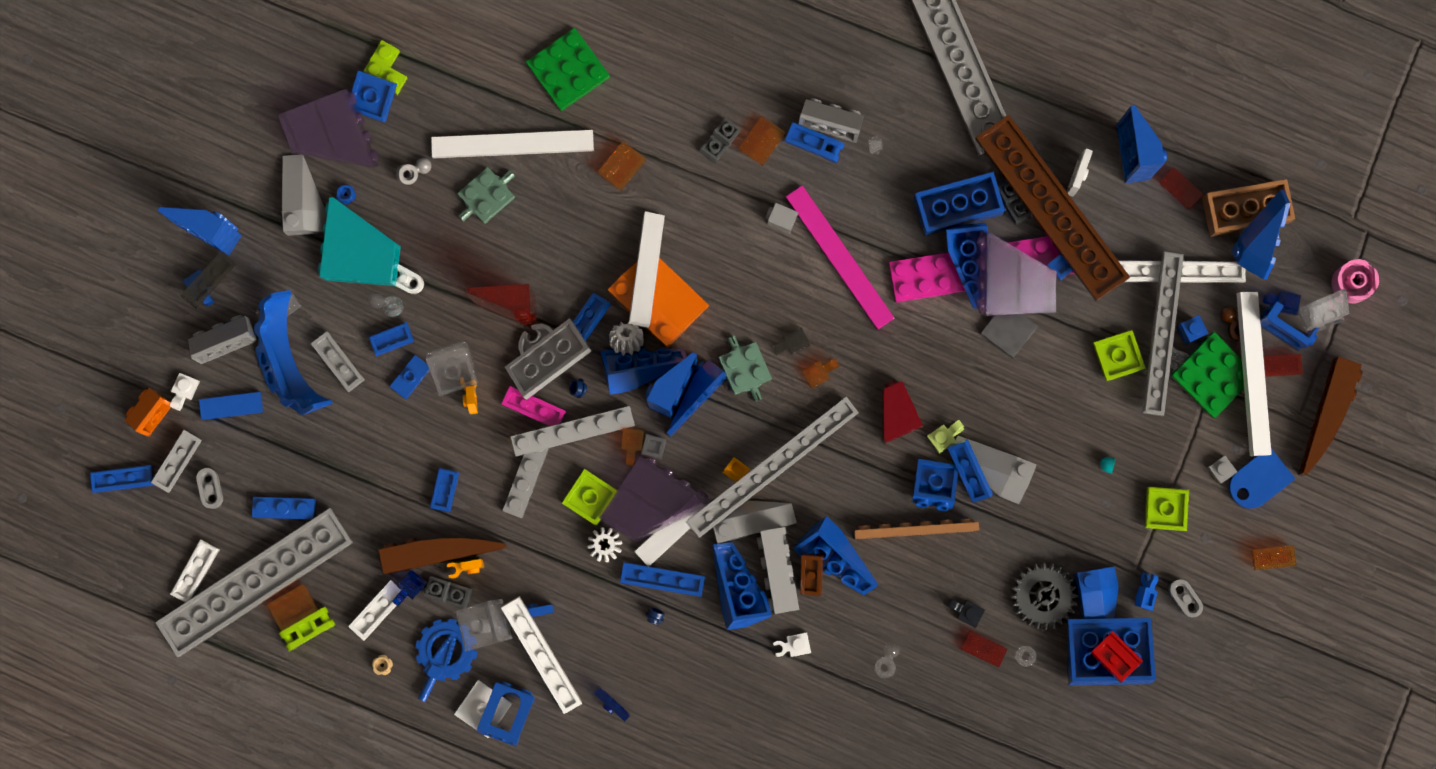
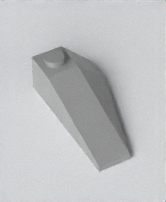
(1004, 472)
(752, 518)

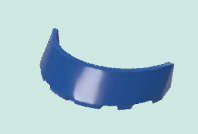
(277, 360)

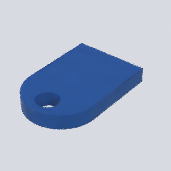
(1261, 479)

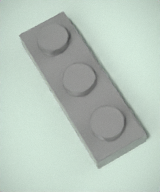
(337, 361)
(176, 461)

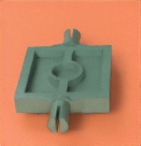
(486, 195)
(745, 368)

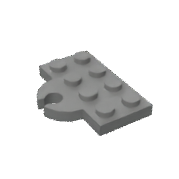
(546, 356)

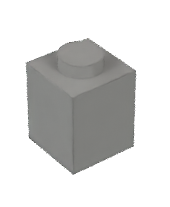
(781, 218)

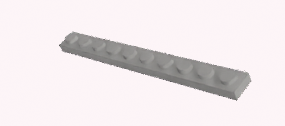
(771, 467)

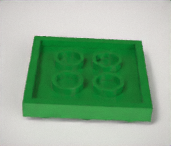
(568, 69)
(1211, 375)

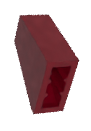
(898, 412)

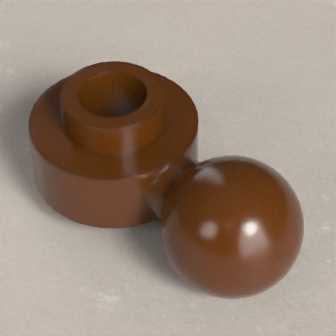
(1229, 314)

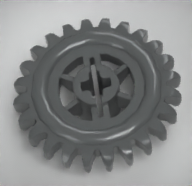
(1058, 581)

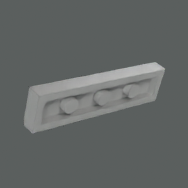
(524, 482)

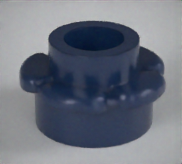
(577, 388)
(655, 615)

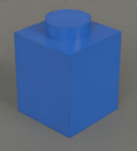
(1192, 330)

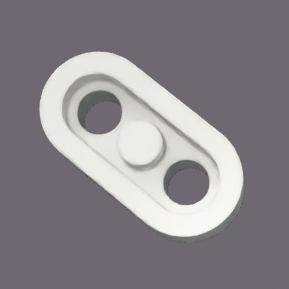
(406, 277)

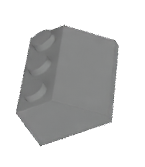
(831, 120)
(221, 339)

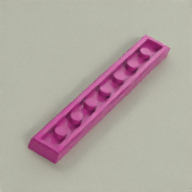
(840, 257)

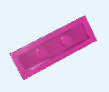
(533, 408)

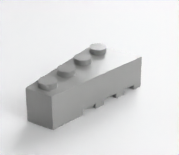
(779, 570)

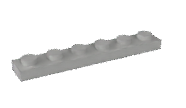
(572, 431)

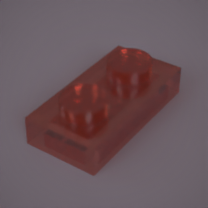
(1283, 365)
(984, 649)

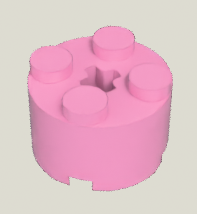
(1362, 273)

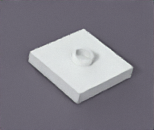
(1080, 172)
(475, 704)

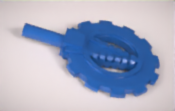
(439, 666)

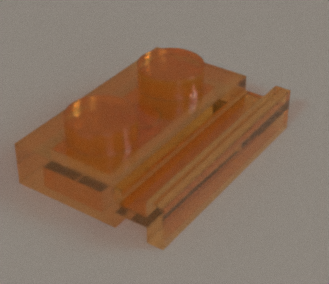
(762, 141)
(622, 166)
(292, 607)

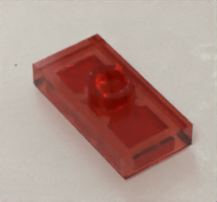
(1181, 188)

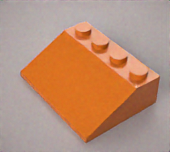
(673, 303)

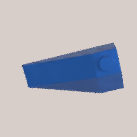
(964, 253)
(703, 384)
(838, 555)
(1097, 593)
(739, 594)

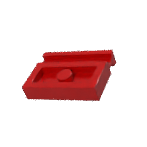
(1116, 657)

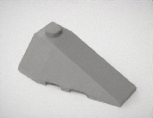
(301, 201)

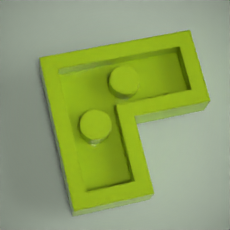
(381, 64)

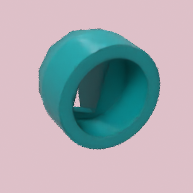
(1107, 464)

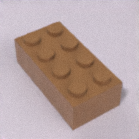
(1236, 208)

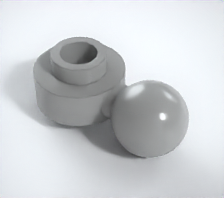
(422, 166)

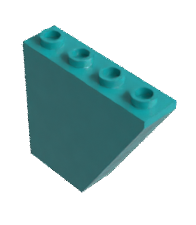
(356, 250)

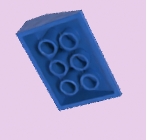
(1139, 147)
(206, 226)
(670, 387)
(1087, 634)

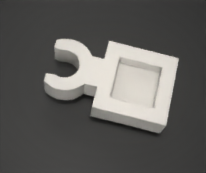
(796, 645)

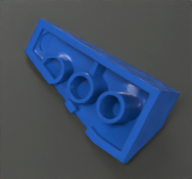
(1257, 242)
(630, 372)

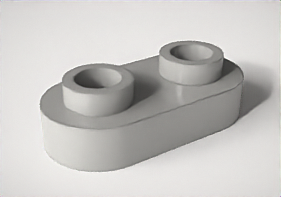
(206, 489)
(1185, 598)

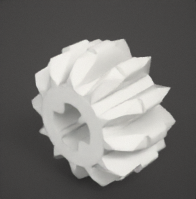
(626, 338)
(611, 540)

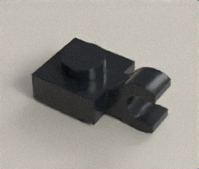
(968, 612)

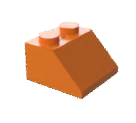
(148, 412)

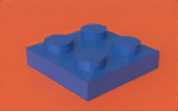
(373, 95)

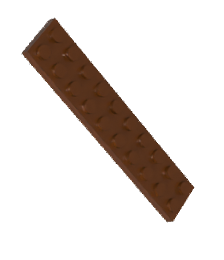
(1052, 208)

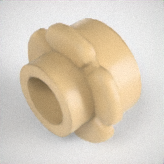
(377, 665)

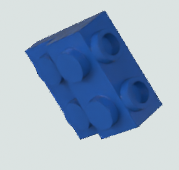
(935, 485)

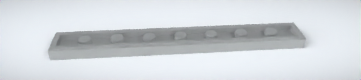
(1163, 333)

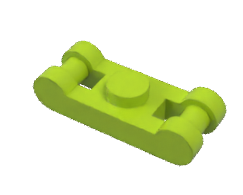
(307, 629)

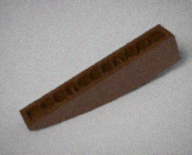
(1332, 409)
(429, 552)

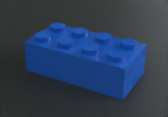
(958, 203)

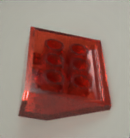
(510, 301)

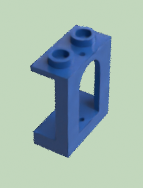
(1285, 332)
(499, 734)

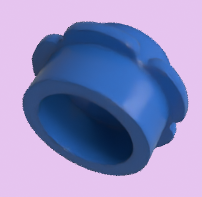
(345, 189)

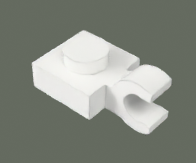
(183, 388)

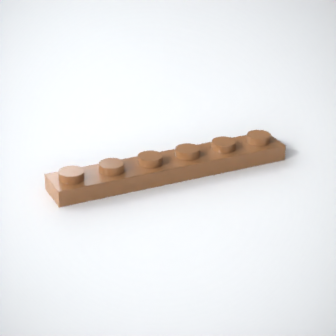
(907, 529)

